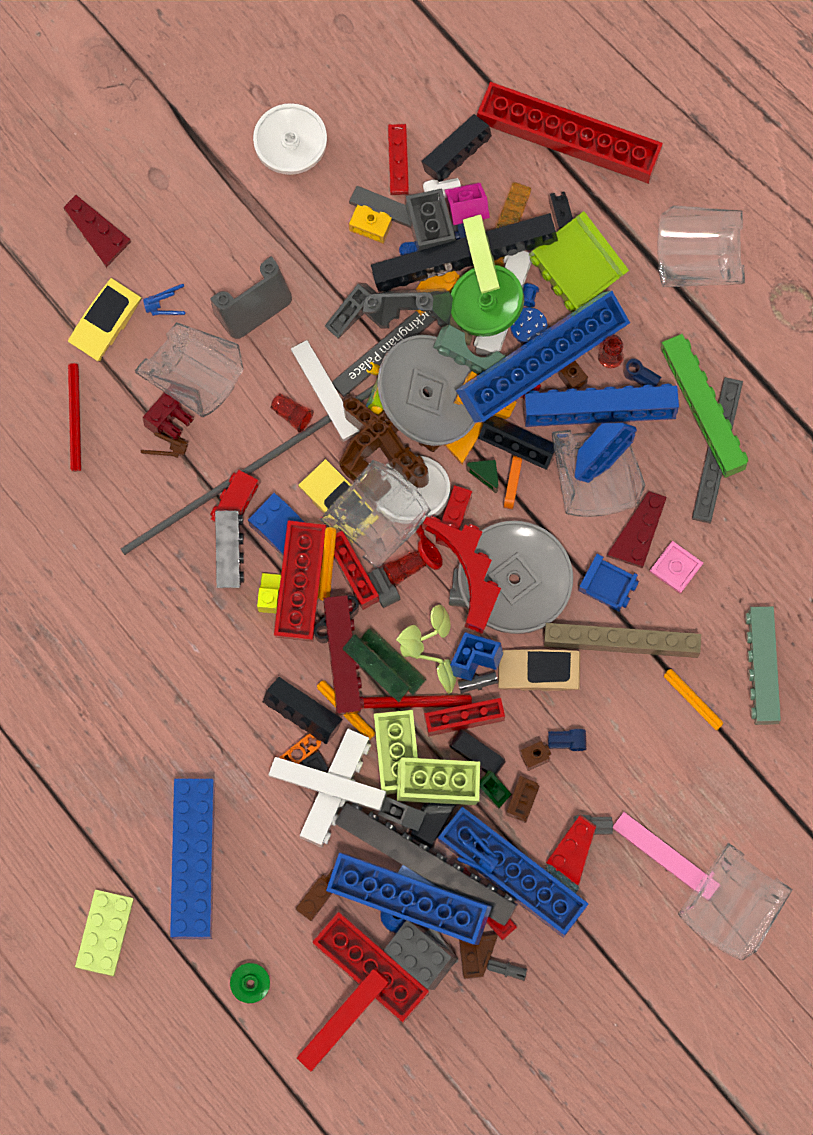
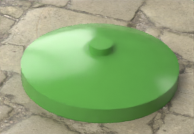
(487, 312)

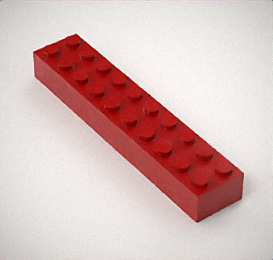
(570, 132)

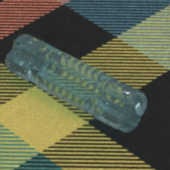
(562, 878)

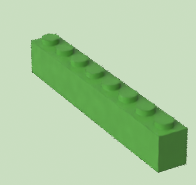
(704, 405)

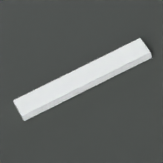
(324, 389)
(327, 783)

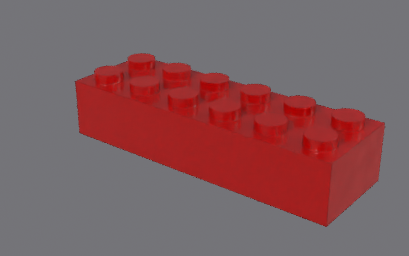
(300, 581)
(359, 956)

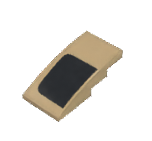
(540, 670)

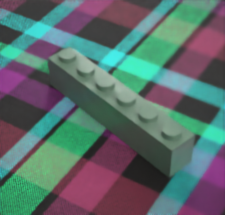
(764, 665)

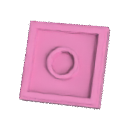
(676, 567)

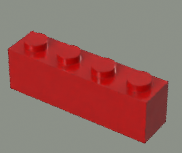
(354, 572)
(464, 717)

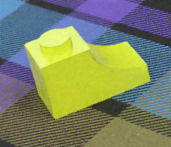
(268, 593)

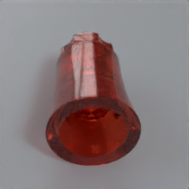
(611, 352)
(292, 412)
(403, 567)

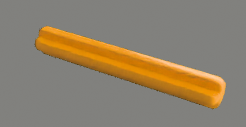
(327, 563)
(693, 699)
(354, 719)

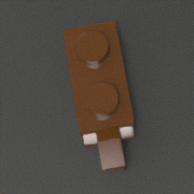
(315, 898)

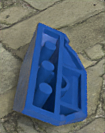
(603, 449)

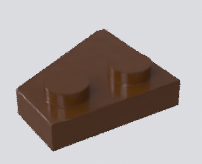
(476, 957)

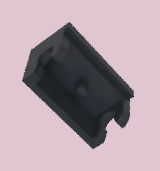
(560, 210)

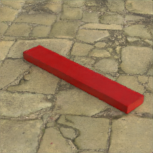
(343, 1019)

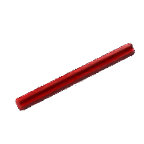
(74, 417)
(417, 701)

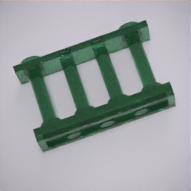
(384, 664)

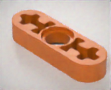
(513, 482)
(297, 746)

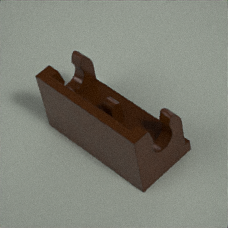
(522, 799)

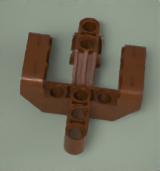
(354, 457)

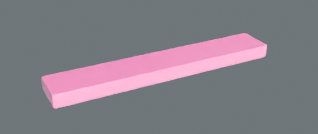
(658, 851)

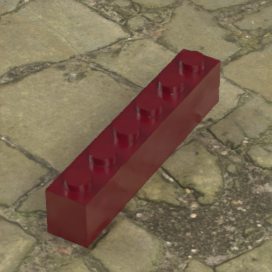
(343, 667)

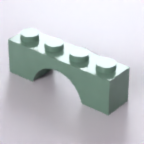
(452, 344)

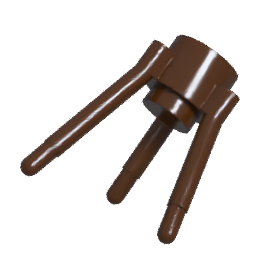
(178, 446)

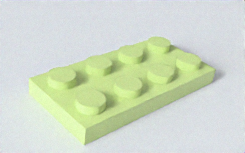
(104, 933)

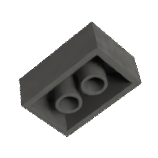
(429, 219)
(420, 955)

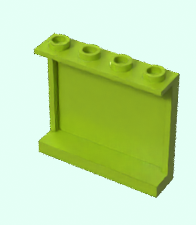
(578, 263)

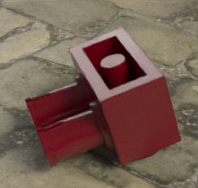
(162, 413)

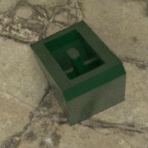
(485, 472)
(493, 789)

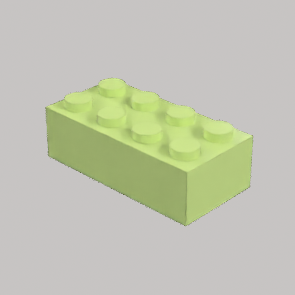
(394, 740)
(438, 781)

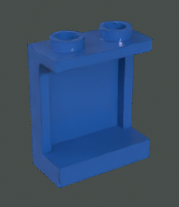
(608, 584)

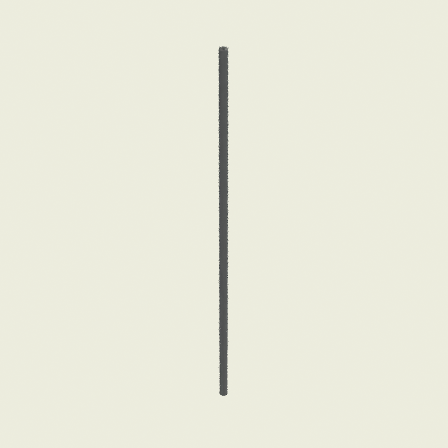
(248, 470)

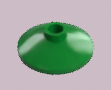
(239, 981)

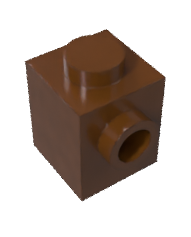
(573, 376)
(535, 755)

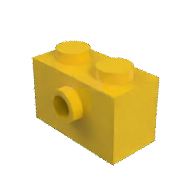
(370, 223)

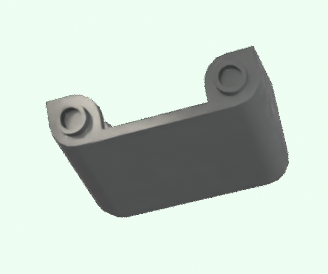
(255, 305)
(387, 305)

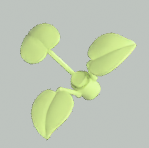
(412, 646)

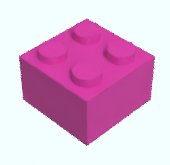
(466, 202)

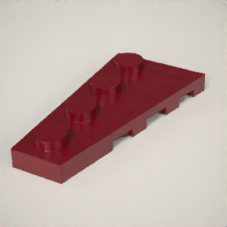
(99, 233)
(636, 538)

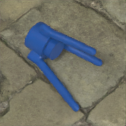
(152, 303)
(488, 861)

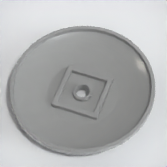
(401, 380)
(543, 574)

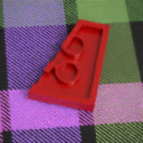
(573, 850)

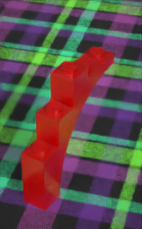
(463, 545)

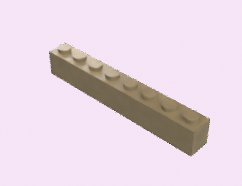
(622, 640)

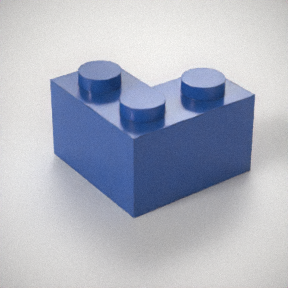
(474, 652)

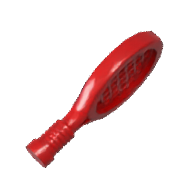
(429, 551)

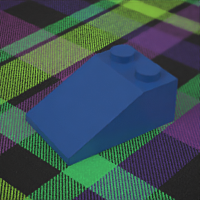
(271, 521)

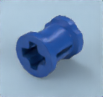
(529, 294)

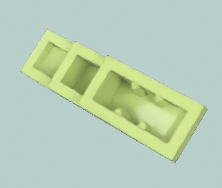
(481, 254)

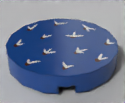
(529, 325)

